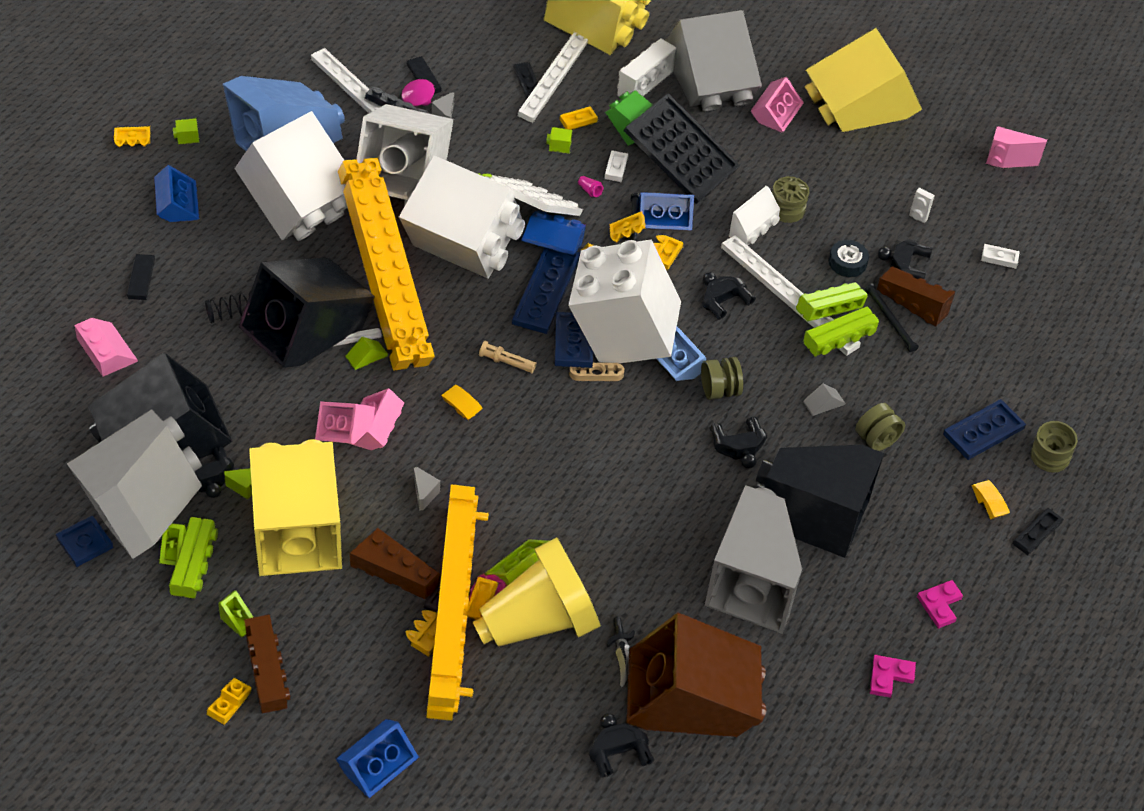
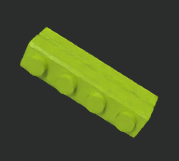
(831, 301)
(841, 331)
(192, 558)

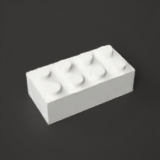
(647, 69)

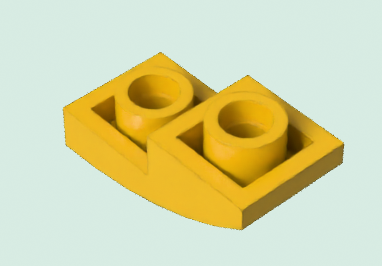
(462, 402)
(992, 499)
(230, 700)

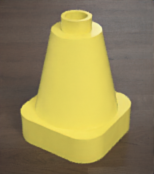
(539, 602)

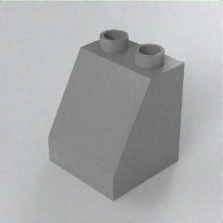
(715, 60)
(139, 480)
(756, 562)

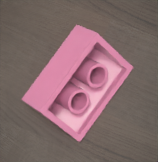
(777, 105)
(104, 345)
(387, 410)
(343, 422)

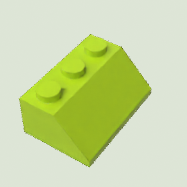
(517, 561)

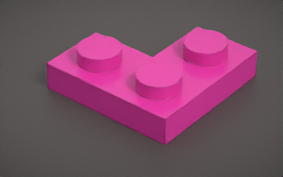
(936, 602)
(889, 669)

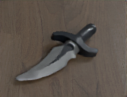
(622, 648)

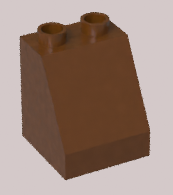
(695, 680)

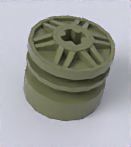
(791, 198)
(722, 378)
(1053, 446)

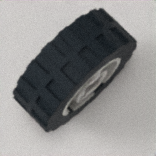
(848, 258)

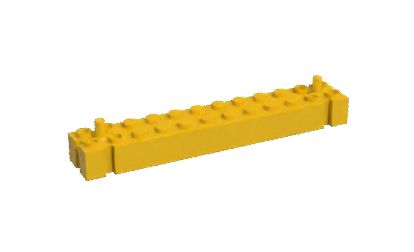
(385, 264)
(453, 604)

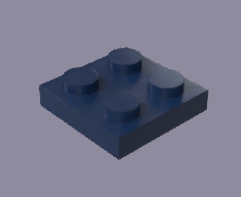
(84, 541)

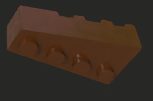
(916, 295)
(395, 564)
(266, 664)

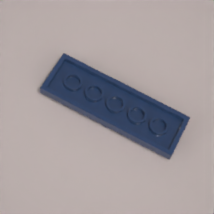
(545, 290)

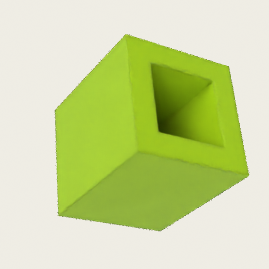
(186, 131)
(559, 140)

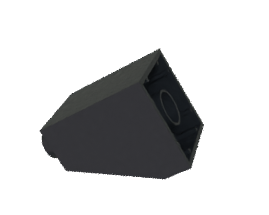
(303, 308)
(169, 392)
(823, 490)

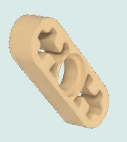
(610, 367)

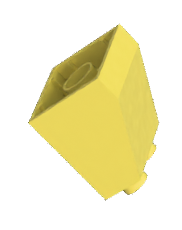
(862, 85)

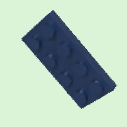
(570, 343)
(984, 429)

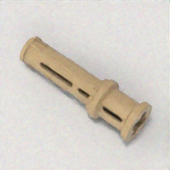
(498, 354)

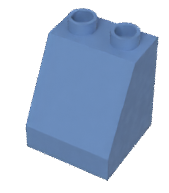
(266, 105)

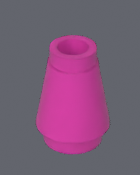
(591, 186)

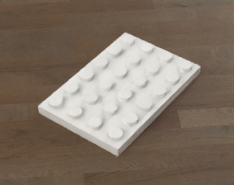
(538, 196)

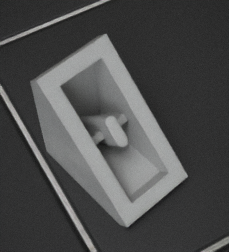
(443, 106)
(823, 399)
(426, 487)

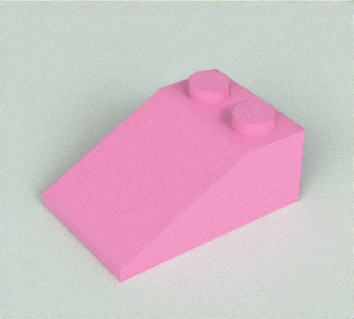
(1015, 149)

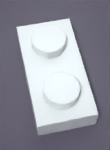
(616, 166)
(921, 205)
(1000, 256)

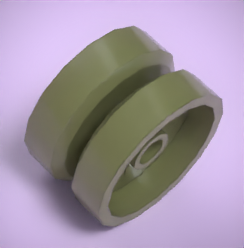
(880, 427)

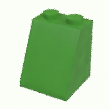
(626, 111)

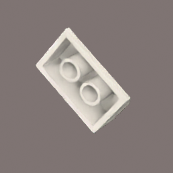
(755, 217)

